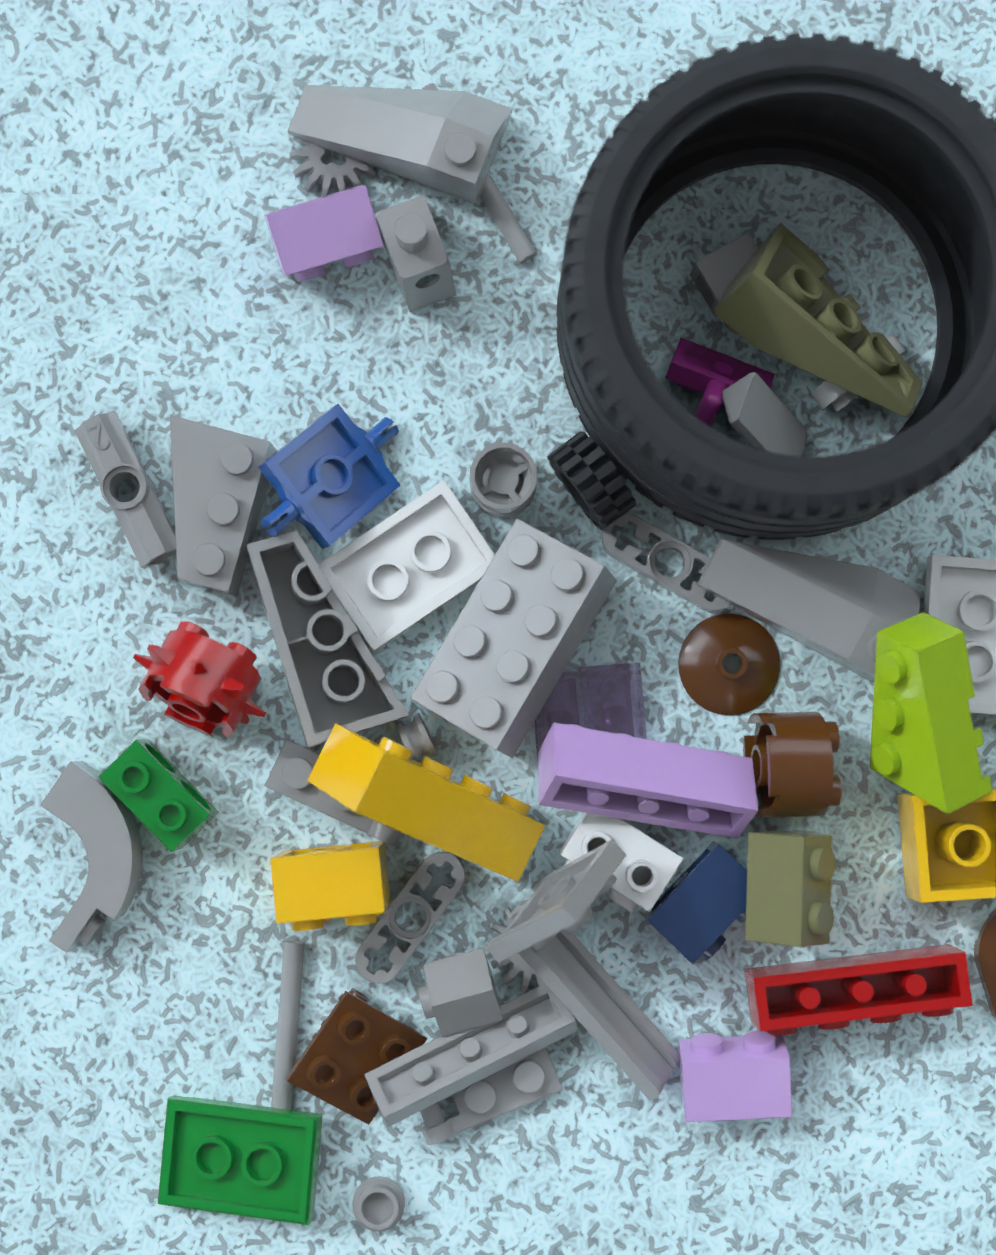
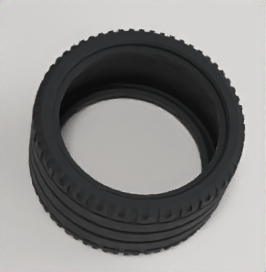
(819, 108)

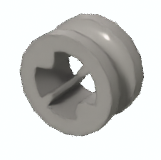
(416, 738)

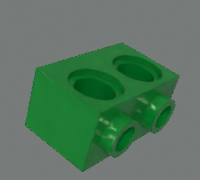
(158, 794)

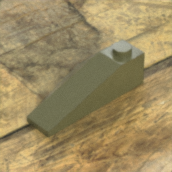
(797, 316)

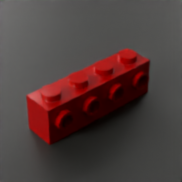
(858, 988)

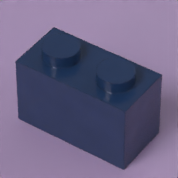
(702, 904)

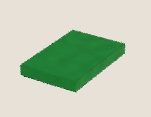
(240, 1159)

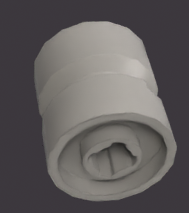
(503, 480)

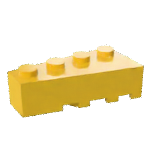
(426, 802)

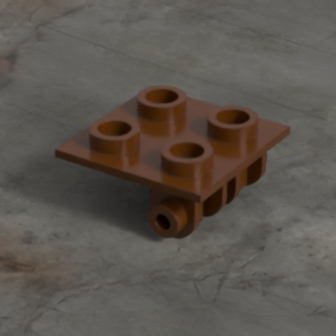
(347, 1047)

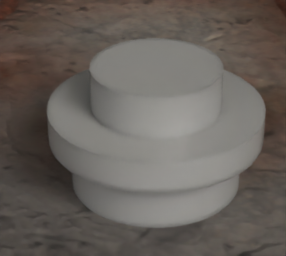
(378, 1203)

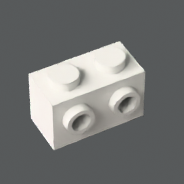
(643, 870)

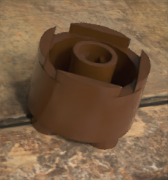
(793, 763)

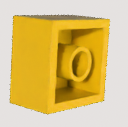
(948, 853)
(331, 884)

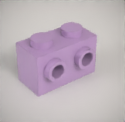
(324, 232)
(735, 1077)

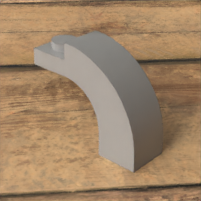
(111, 848)

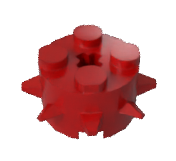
(201, 680)

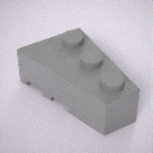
(215, 501)

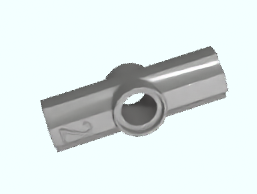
(113, 463)

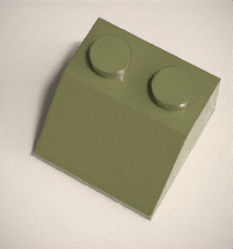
(789, 888)

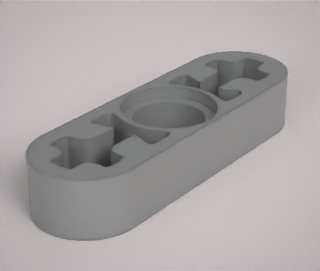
(630, 553)
(398, 956)

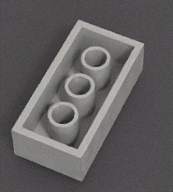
(514, 637)

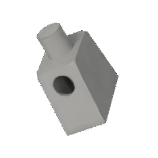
(416, 252)

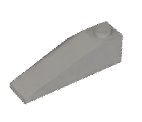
(416, 133)
(812, 599)

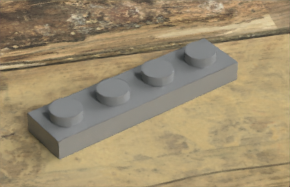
(469, 1056)

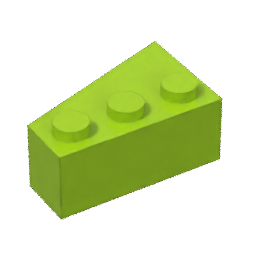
(923, 714)

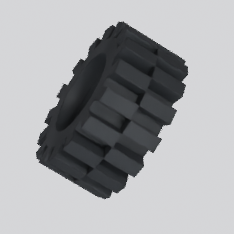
(592, 480)

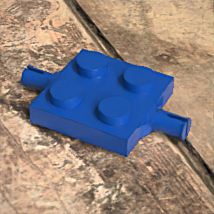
(329, 476)

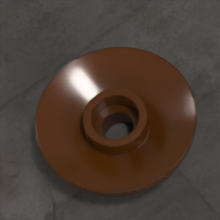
(703, 670)

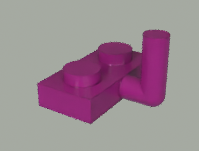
(708, 372)

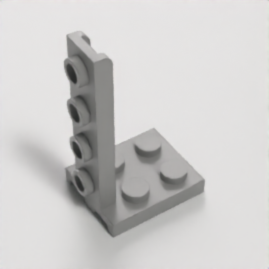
(546, 941)

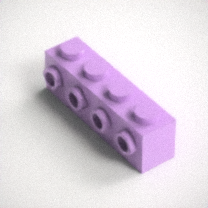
(646, 780)

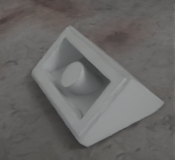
(763, 417)

